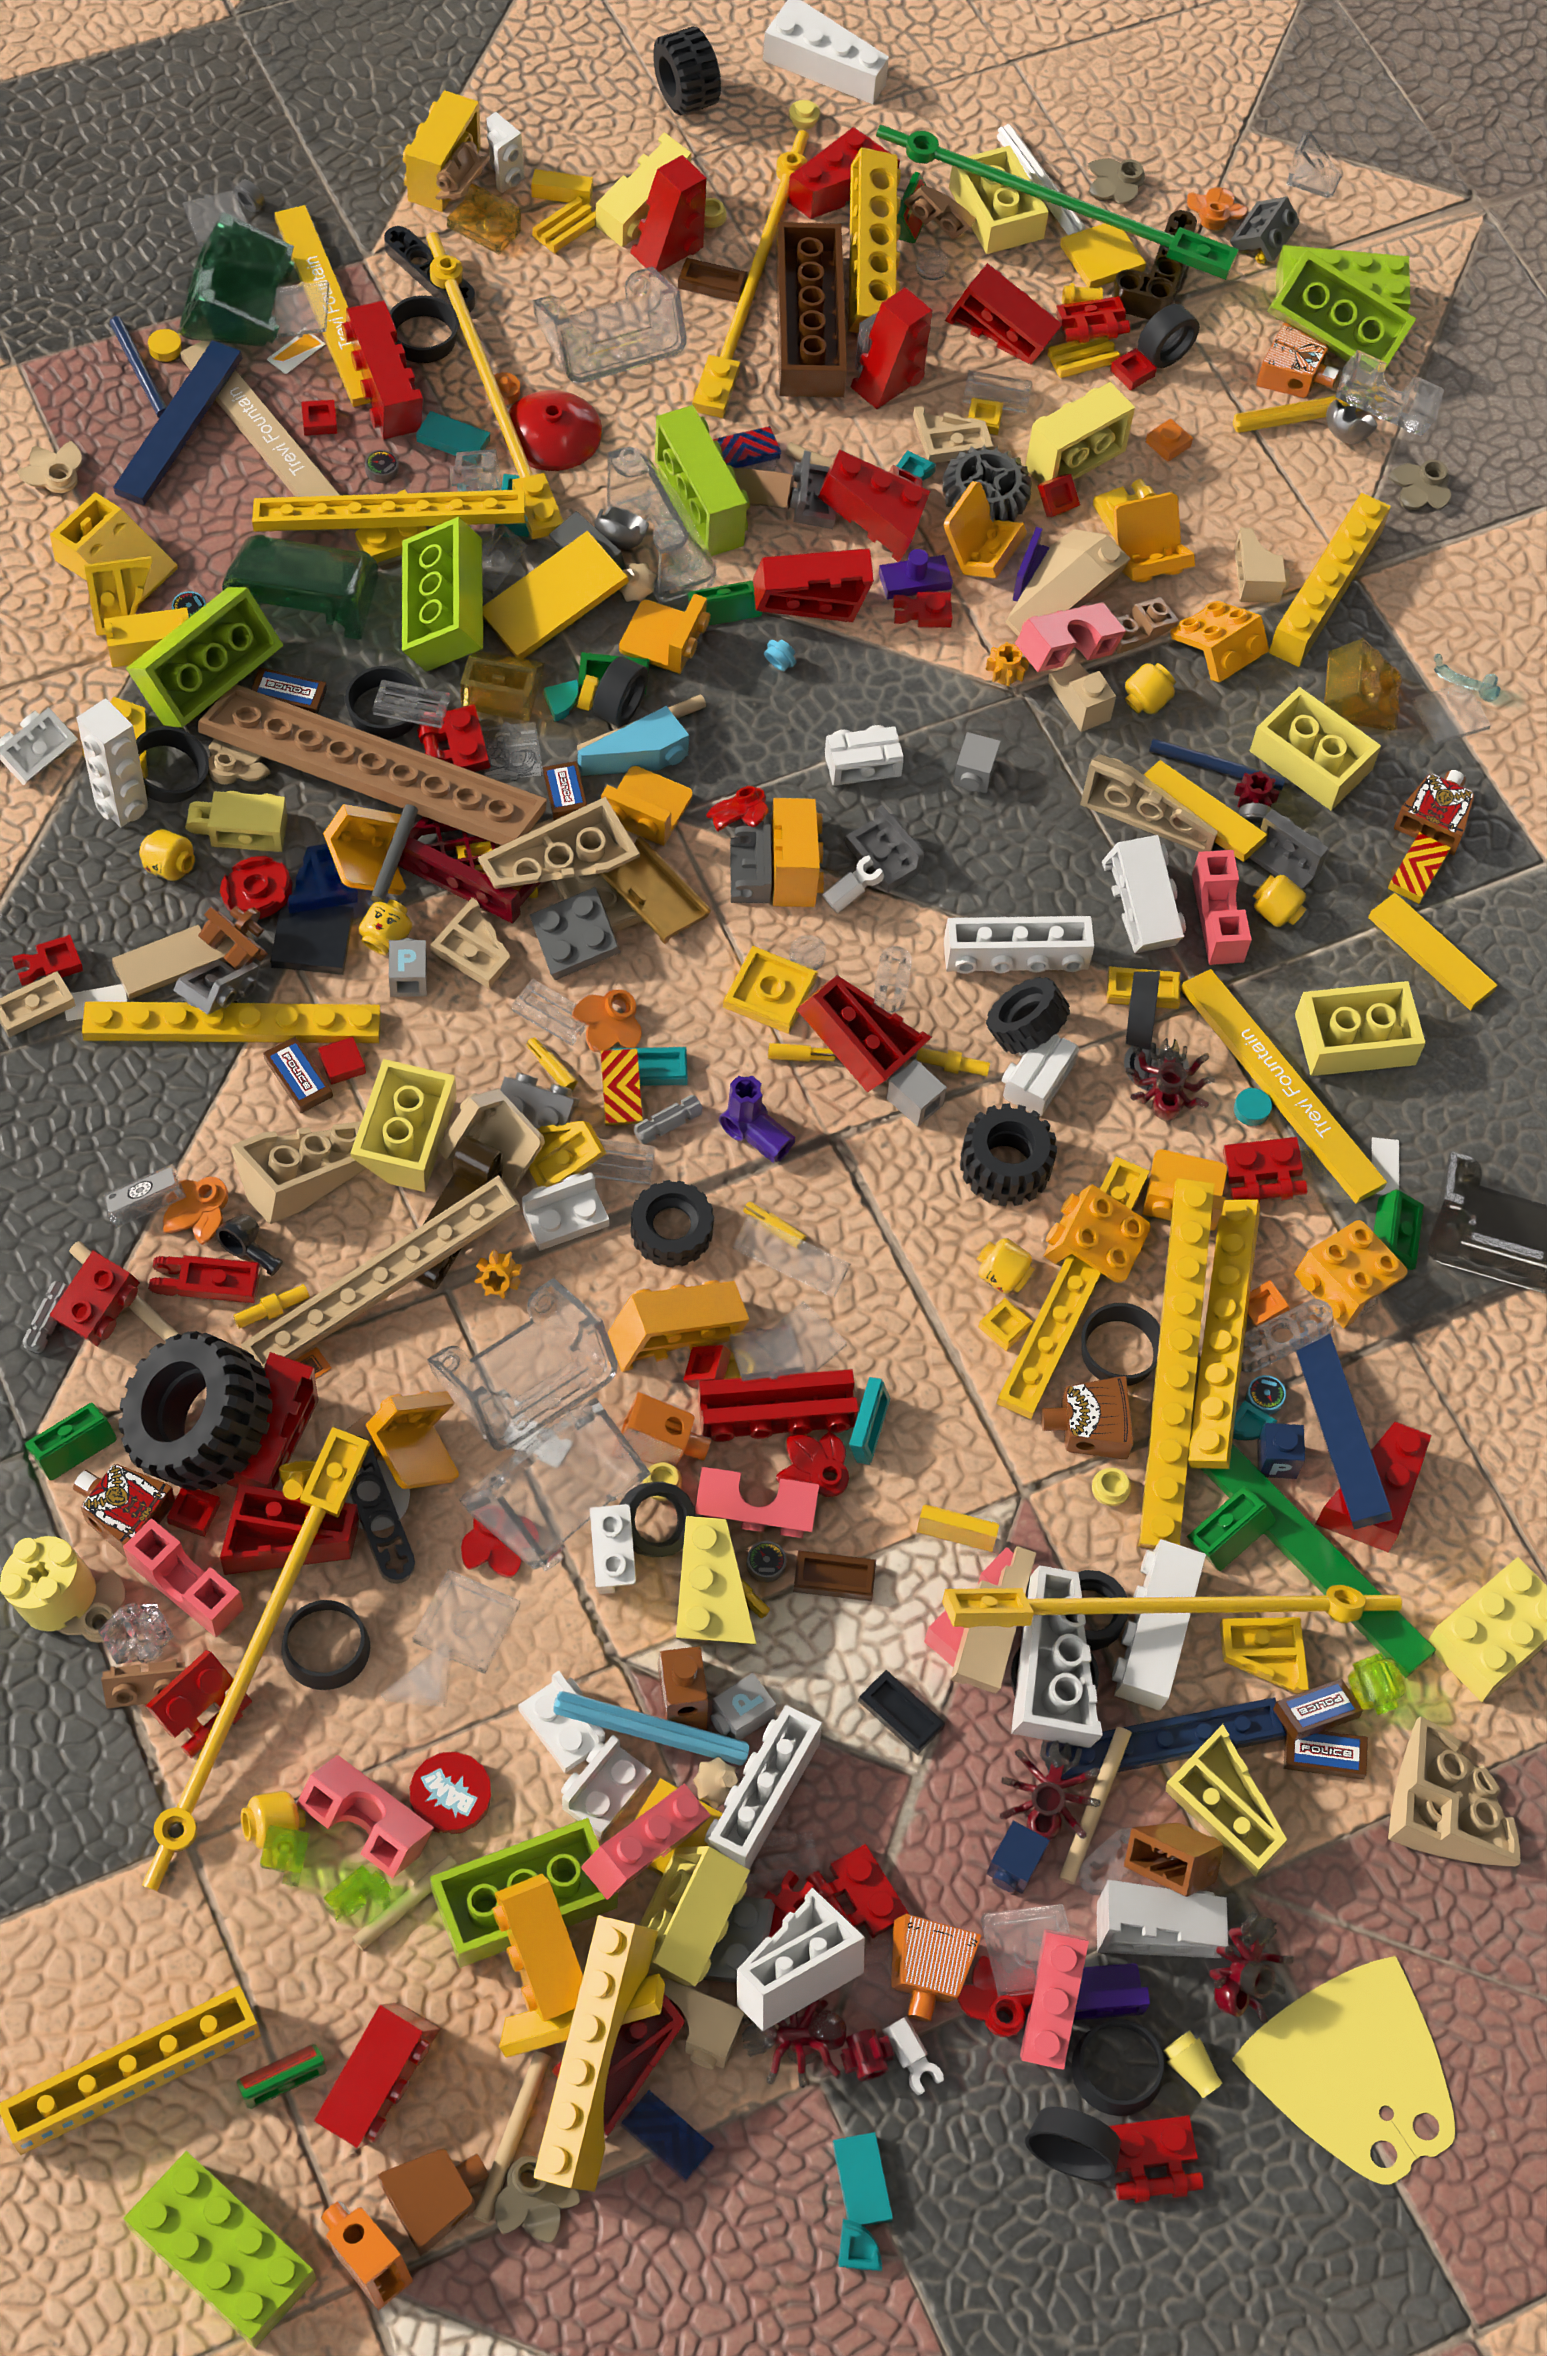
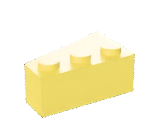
(625, 202)
(710, 1586)
(1227, 1803)

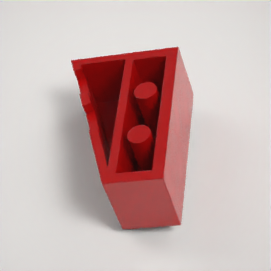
(825, 180)
(674, 217)
(1004, 314)
(897, 349)
(875, 500)
(814, 584)
(860, 1032)
(293, 1401)
(1398, 1463)
(267, 1526)
(634, 2057)
(376, 2074)

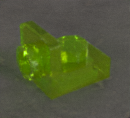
(285, 1852)
(350, 1894)

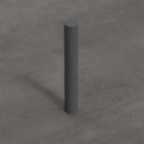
(394, 853)

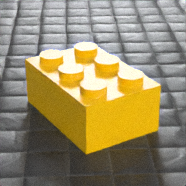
(449, 124)

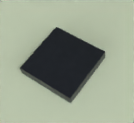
(313, 939)

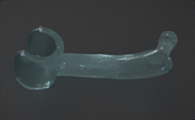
(1487, 688)

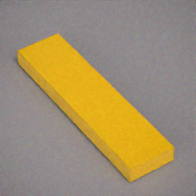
(1233, 830)
(1432, 951)
(529, 2032)

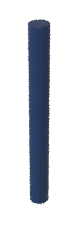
(138, 365)
(1209, 761)

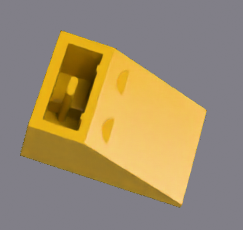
(105, 533)

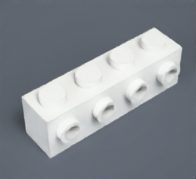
(113, 763)
(1018, 944)
(1157, 1639)
(766, 1786)

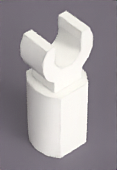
(852, 885)
(911, 2053)

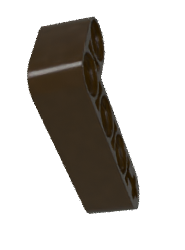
(1149, 293)
(472, 1168)

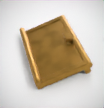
(665, 898)

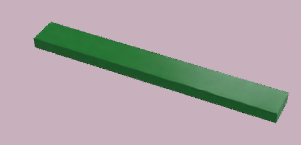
(1324, 1563)

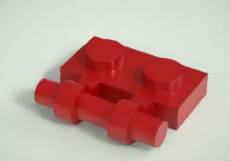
(1093, 319)
(464, 738)
(1265, 1161)
(189, 1696)
(866, 1889)
(1152, 2145)

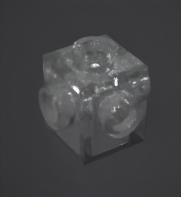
(136, 1633)

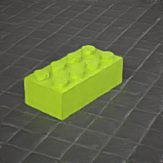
(1381, 273)
(1340, 311)
(701, 479)
(442, 594)
(205, 656)
(468, 1891)
(220, 2249)

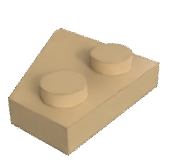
(949, 434)
(472, 946)

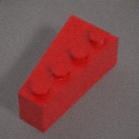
(383, 369)

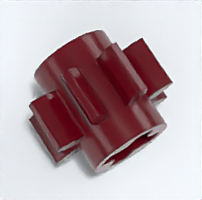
(1256, 789)
(867, 2054)

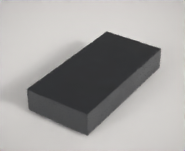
(901, 1712)

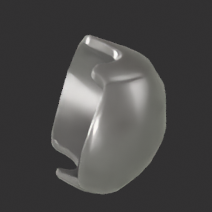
(1346, 425)
(621, 527)

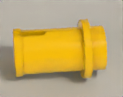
(1079, 294)

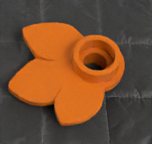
(1216, 207)
(607, 1025)
(197, 1212)

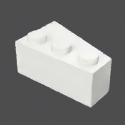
(1146, 893)
(800, 1963)

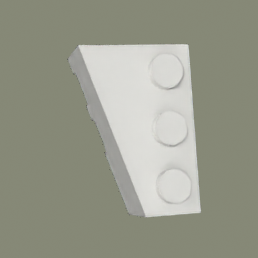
(1160, 1921)

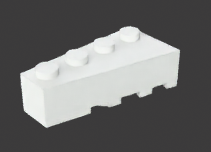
(824, 52)
(1054, 1670)

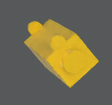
(135, 634)

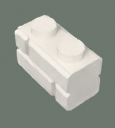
(863, 755)
(1040, 1074)

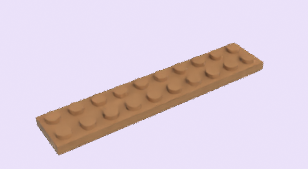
(372, 765)

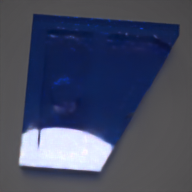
(319, 883)

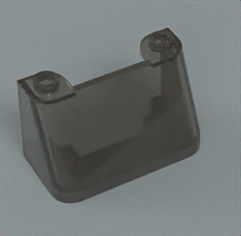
(1488, 1229)

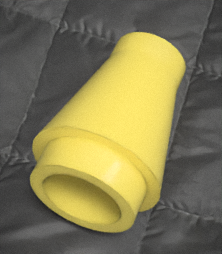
(1192, 2062)

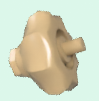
(640, 582)
(715, 1781)

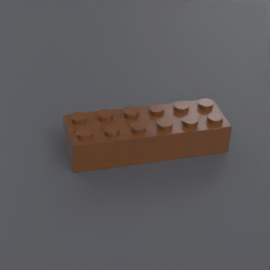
(810, 310)

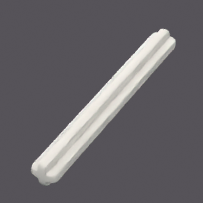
(1067, 219)

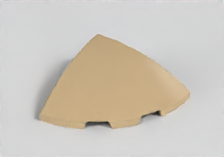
(1449, 1803)

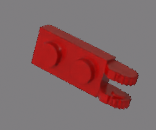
(207, 1278)

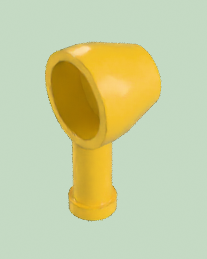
(295, 1477)

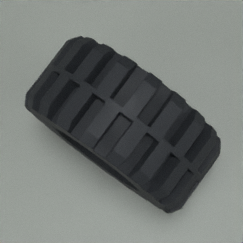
(229, 1423)

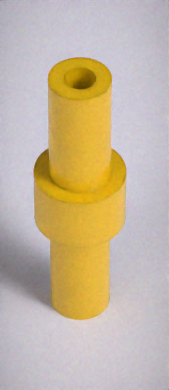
(953, 1061)
(271, 1306)

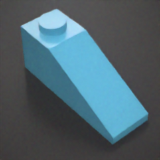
(646, 743)

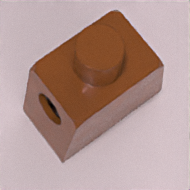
(1187, 1856)
(432, 2195)

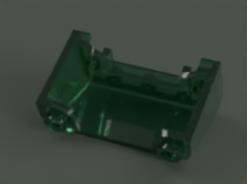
(236, 285)
(307, 579)

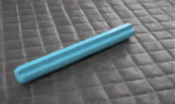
(650, 1728)

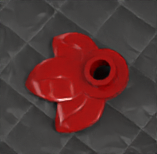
(745, 805)
(813, 1459)
(482, 1547)
(983, 2003)

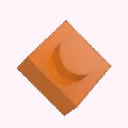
(1169, 440)
(1265, 1304)

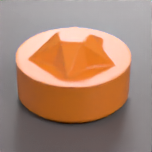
(509, 387)

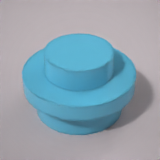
(780, 654)

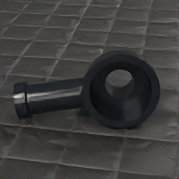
(239, 1239)

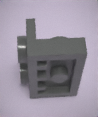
(1267, 226)

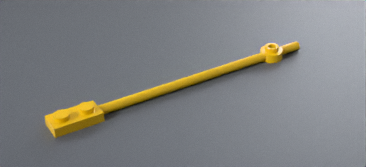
(722, 372)
(540, 506)
(325, 1494)
(1011, 1607)

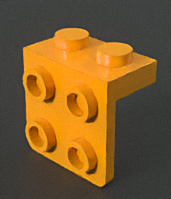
(1151, 537)
(978, 542)
(665, 633)
(1227, 636)
(648, 803)
(359, 846)
(1171, 1165)
(1098, 1233)
(1349, 1270)
(409, 1441)

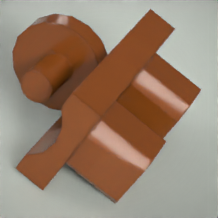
(220, 927)

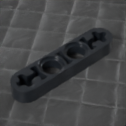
(421, 273)
(382, 1507)

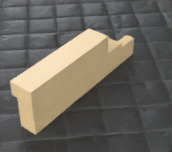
(166, 961)
(986, 1649)

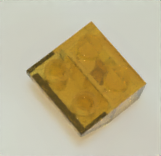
(501, 684)
(1363, 686)

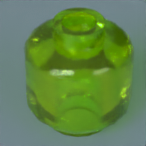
(1377, 1683)

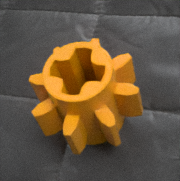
(1007, 664)
(502, 1265)

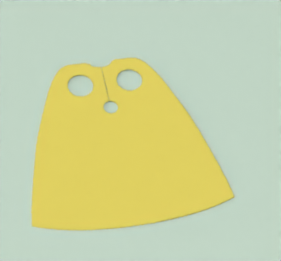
(1346, 2056)

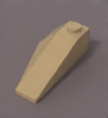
(1069, 576)
(1135, 800)
(569, 847)
(296, 1169)

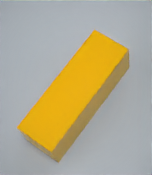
(561, 186)

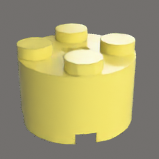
(47, 1582)

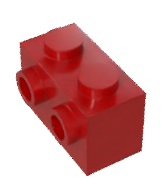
(95, 1299)

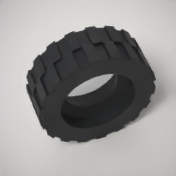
(1028, 1015)
(672, 1251)

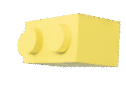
(240, 820)

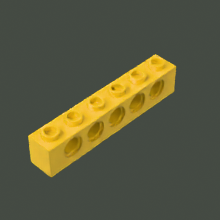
(873, 233)

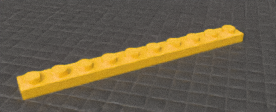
(1176, 1363)

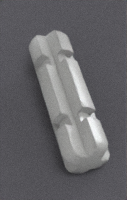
(668, 1119)
(43, 1323)

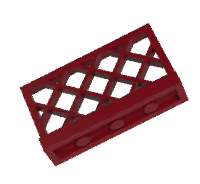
(459, 875)

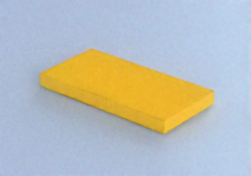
(554, 595)

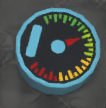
(189, 600)
(1266, 1394)

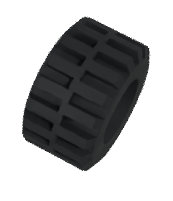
(687, 70)
(1016, 1130)

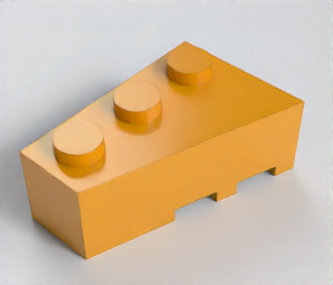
(796, 852)
(676, 1319)
(539, 1946)

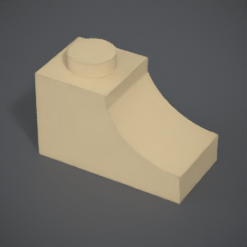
(1259, 572)
(1083, 695)
(709, 2024)

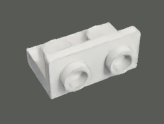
(505, 152)
(36, 745)
(564, 1211)
(612, 1547)
(564, 1737)
(604, 1785)

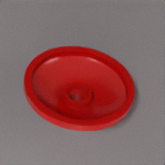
(556, 429)

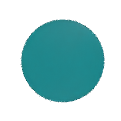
(1252, 1106)

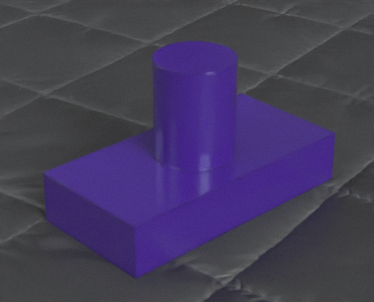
(915, 575)

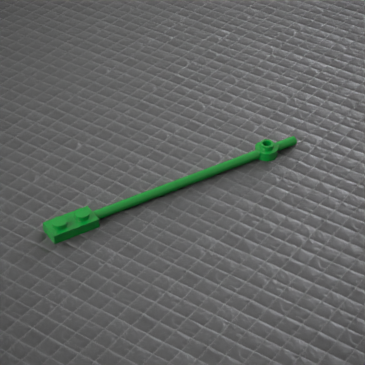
(1184, 247)

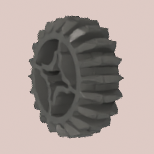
(997, 475)

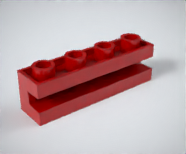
(778, 1405)

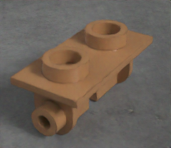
(460, 172)
(132, 1687)

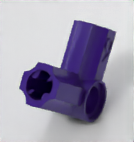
(750, 1120)

